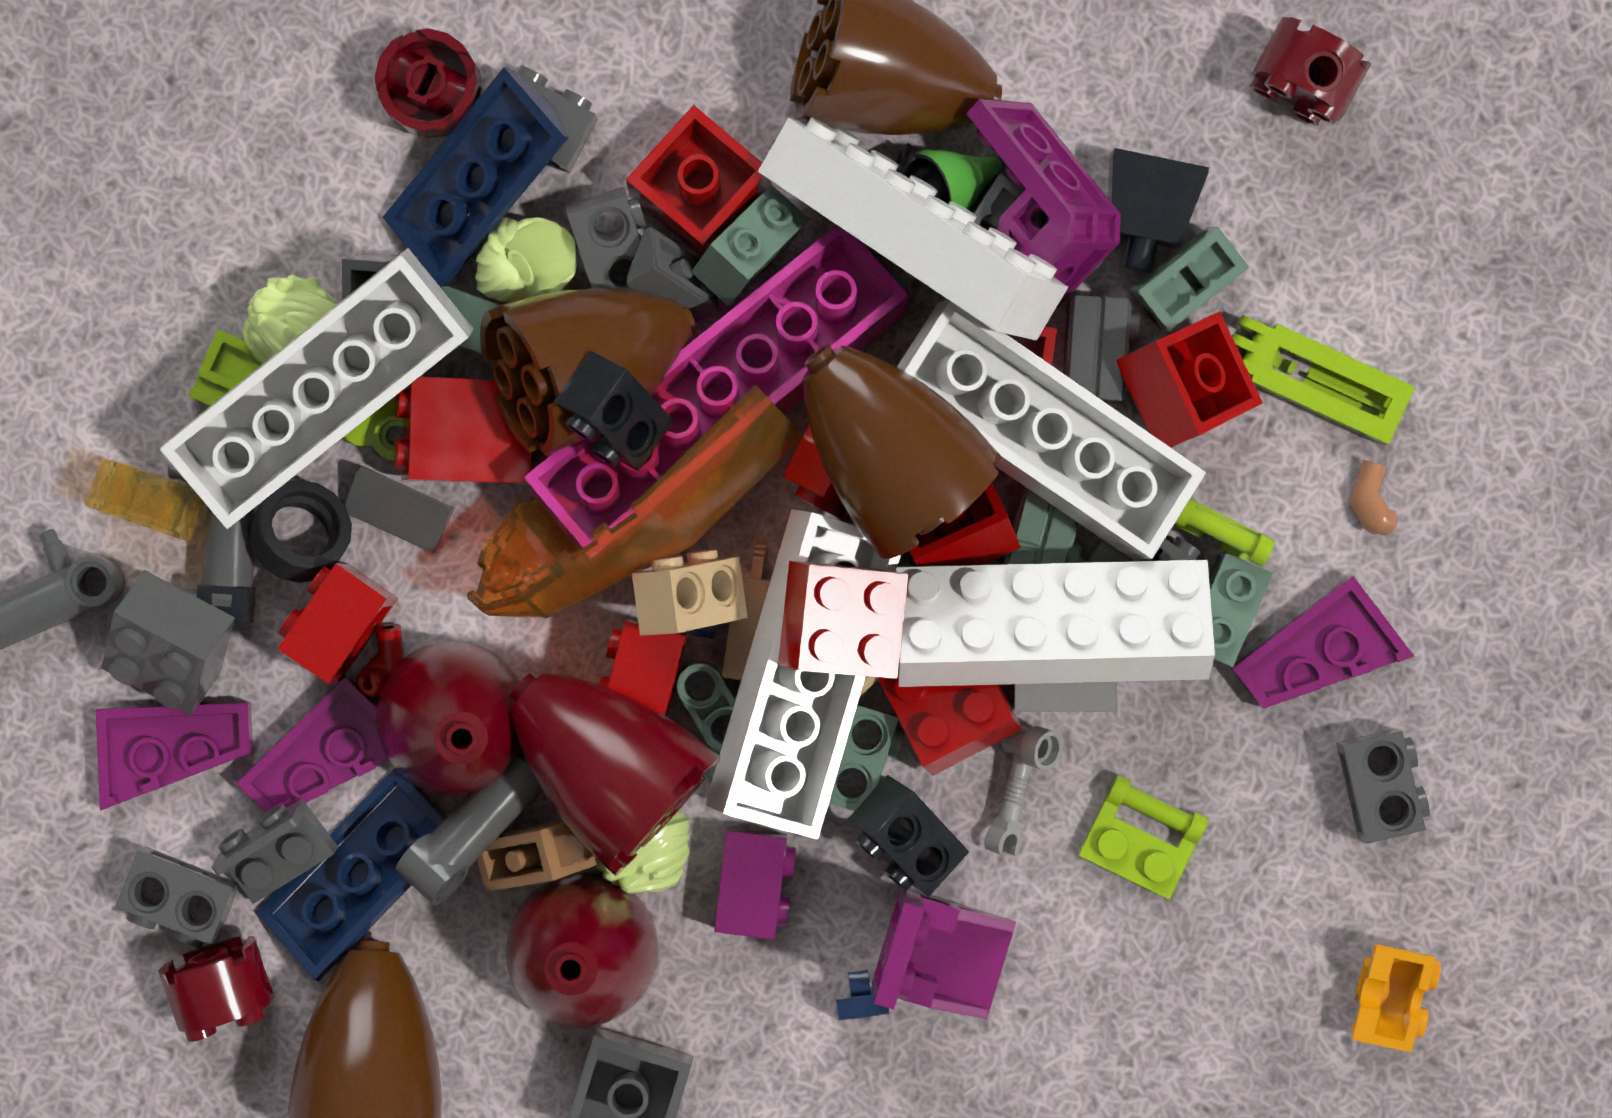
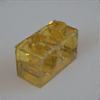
(145, 499)

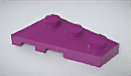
(1323, 645)
(320, 751)

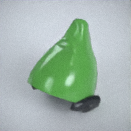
(951, 173)

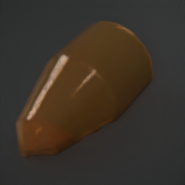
(540, 572)

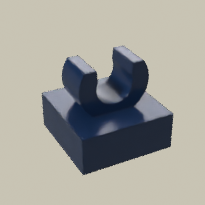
(861, 1000)

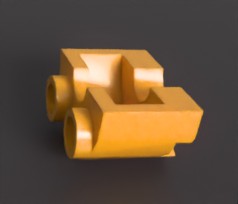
(1392, 995)

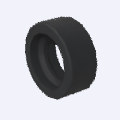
(319, 502)

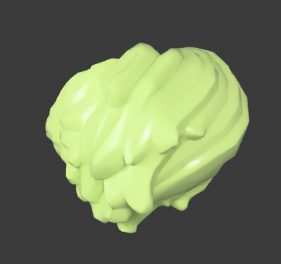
(525, 259)
(282, 313)
(658, 863)

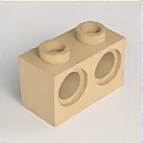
(690, 594)

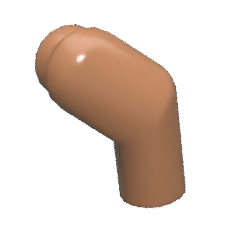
(1368, 503)

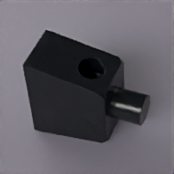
(1154, 202)

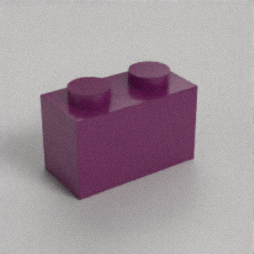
(752, 883)

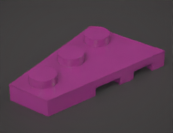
(162, 745)

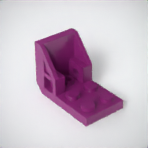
(1077, 214)
(941, 955)

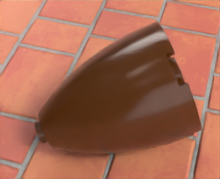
(888, 70)
(547, 337)
(892, 447)
(368, 1044)

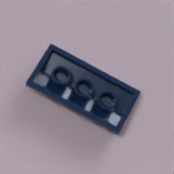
(476, 175)
(354, 883)

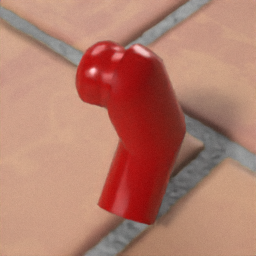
(379, 667)

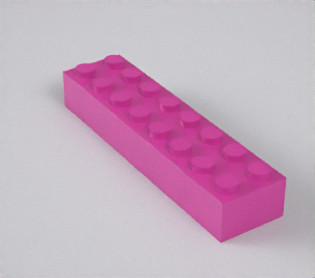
(822, 297)

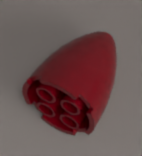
(433, 696)
(606, 762)
(599, 929)

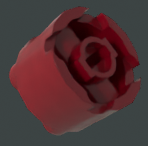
(1310, 71)
(427, 82)
(217, 987)

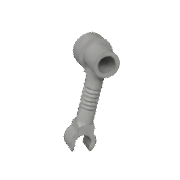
(1030, 748)

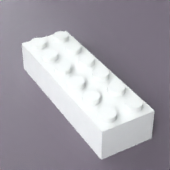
(914, 228)
(317, 388)
(1055, 432)
(1056, 623)
(787, 721)

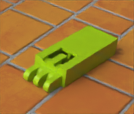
(1334, 385)

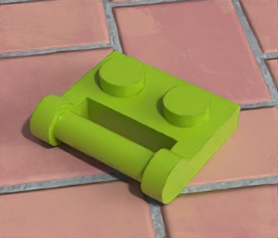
(1235, 537)
(1135, 852)

